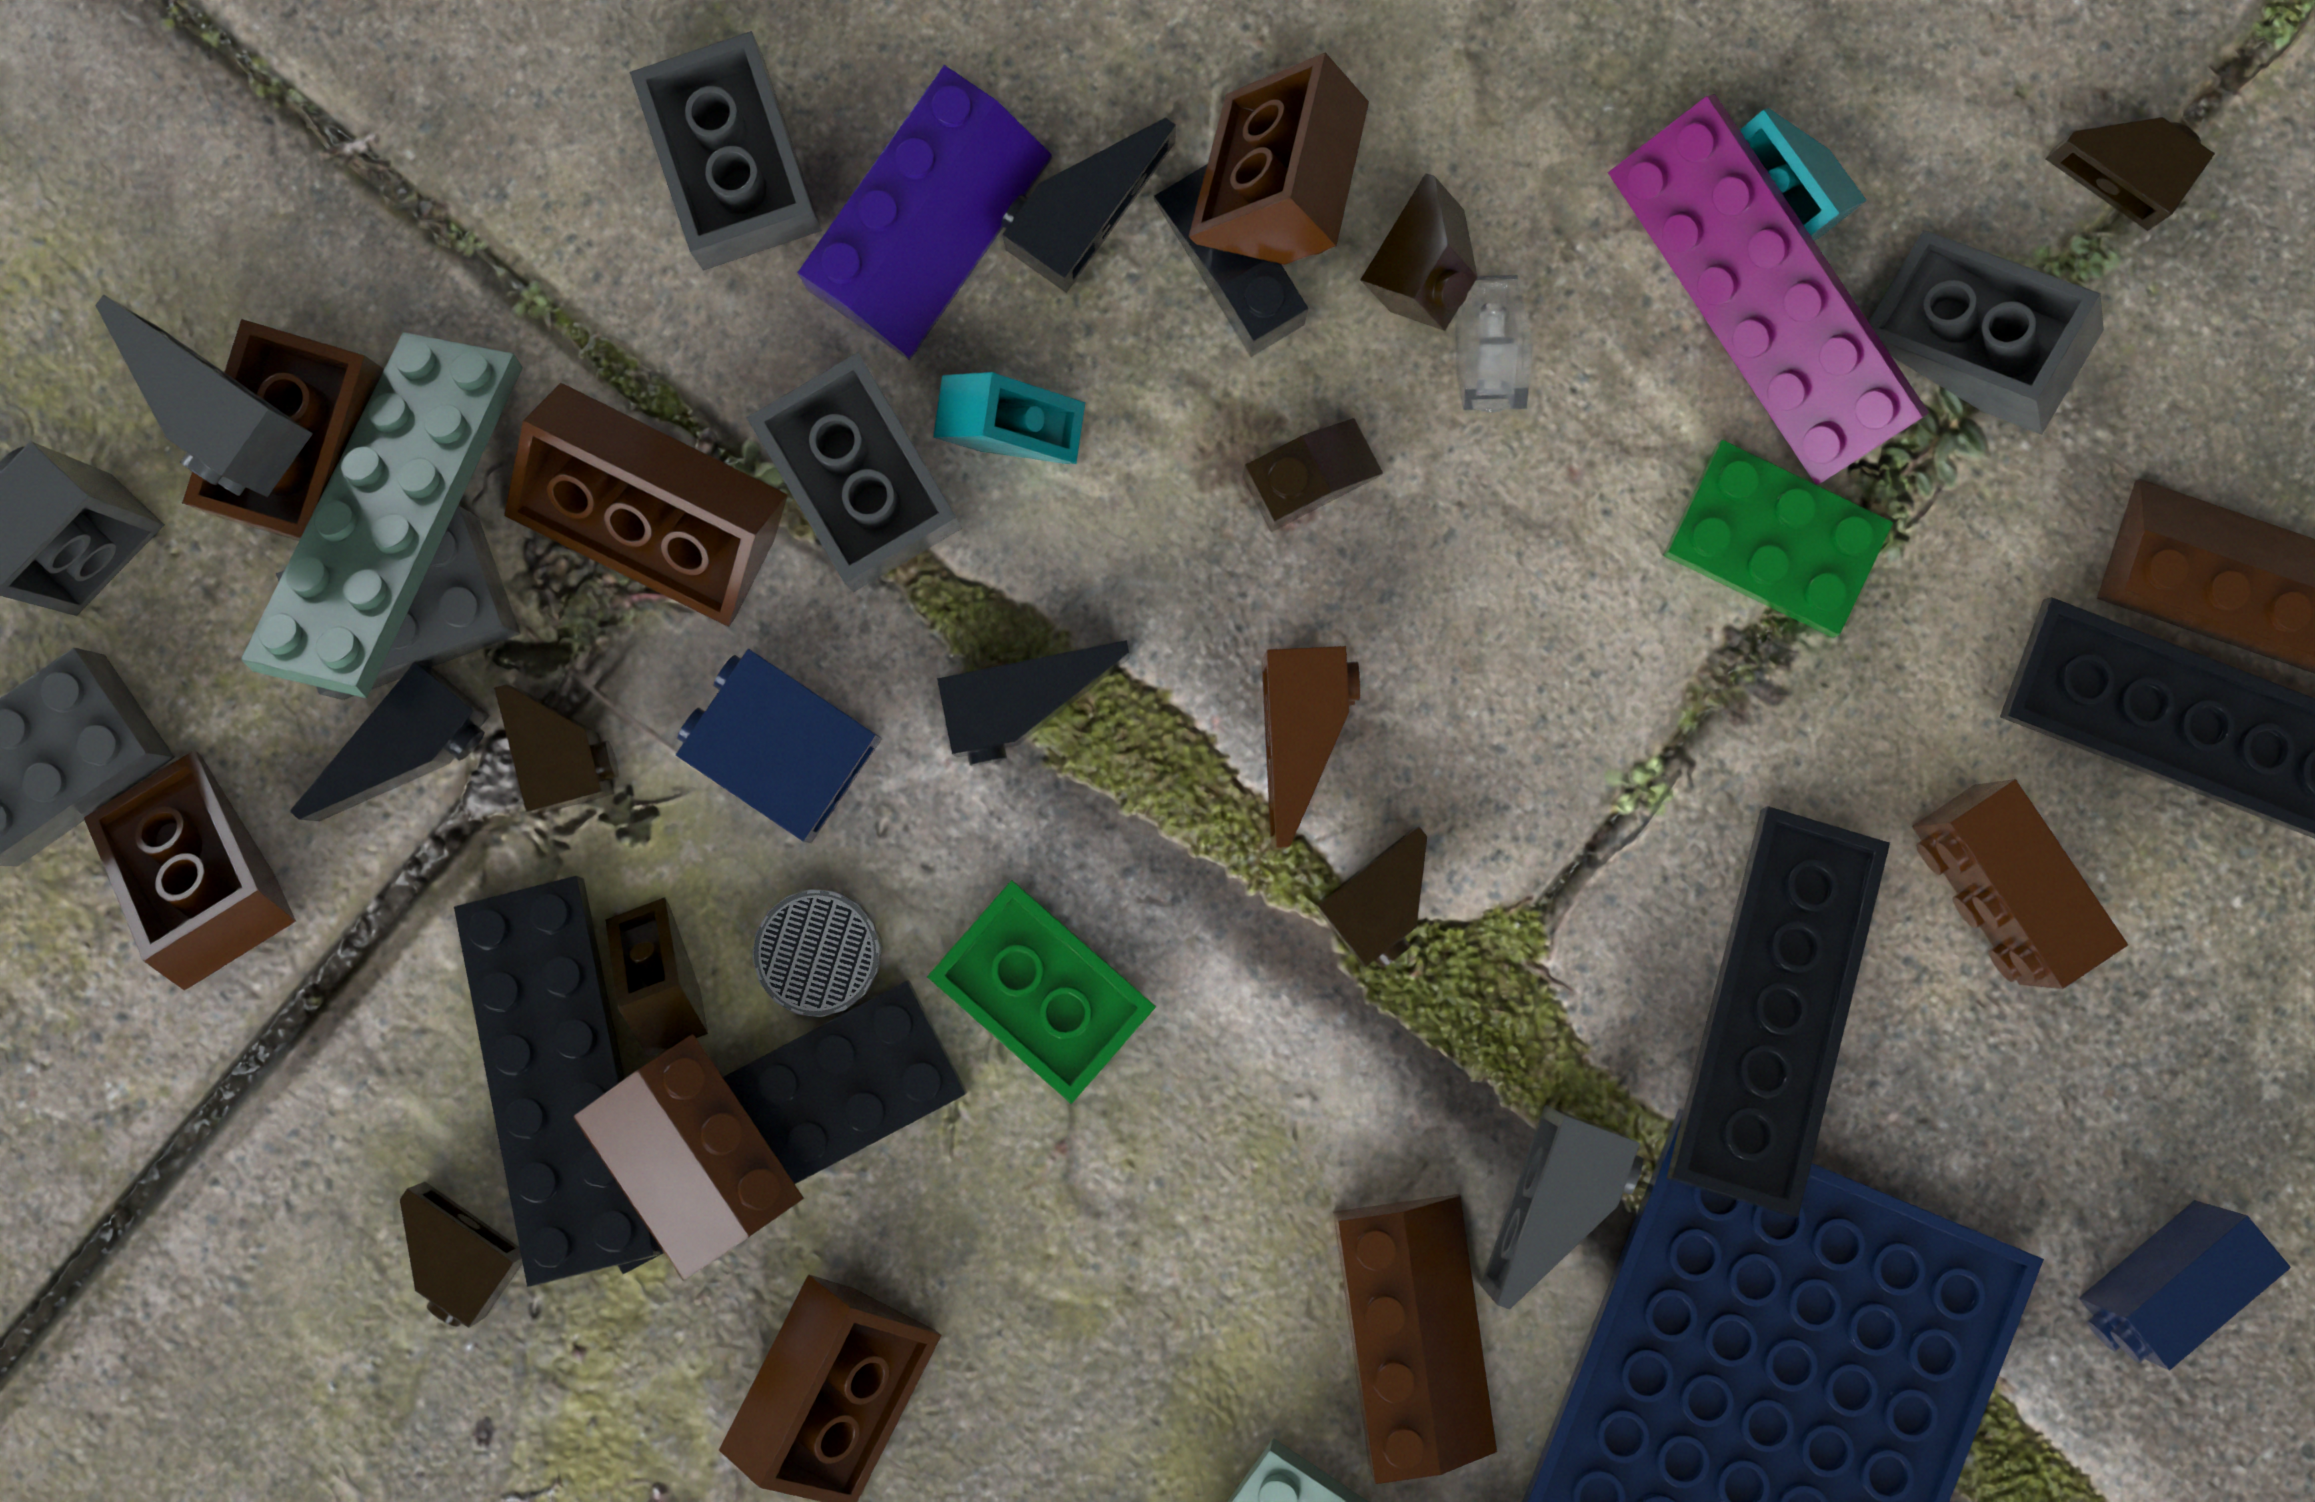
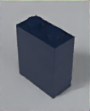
(776, 745)
(2182, 1284)

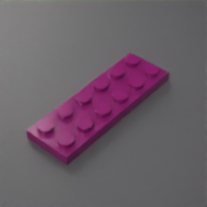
(1767, 290)

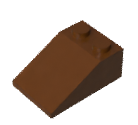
(1304, 712)
(187, 873)

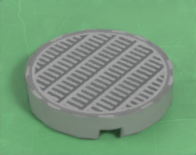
(817, 952)

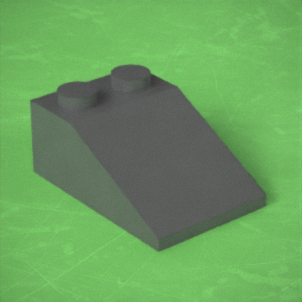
(1988, 329)
(220, 423)
(1561, 1196)

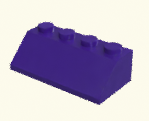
(924, 213)

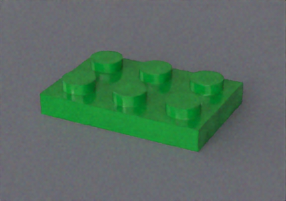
(1778, 539)
(1041, 991)

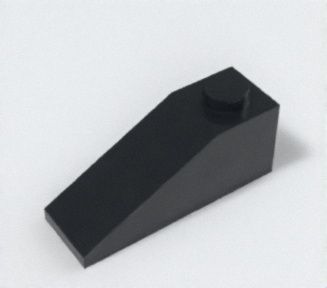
(1078, 208)
(1249, 290)
(1014, 700)
(407, 736)

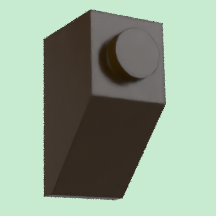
(2135, 165)
(1425, 259)
(1310, 472)
(554, 754)
(1379, 902)
(654, 977)
(455, 1256)

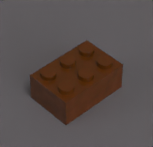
(317, 388)
(2018, 886)

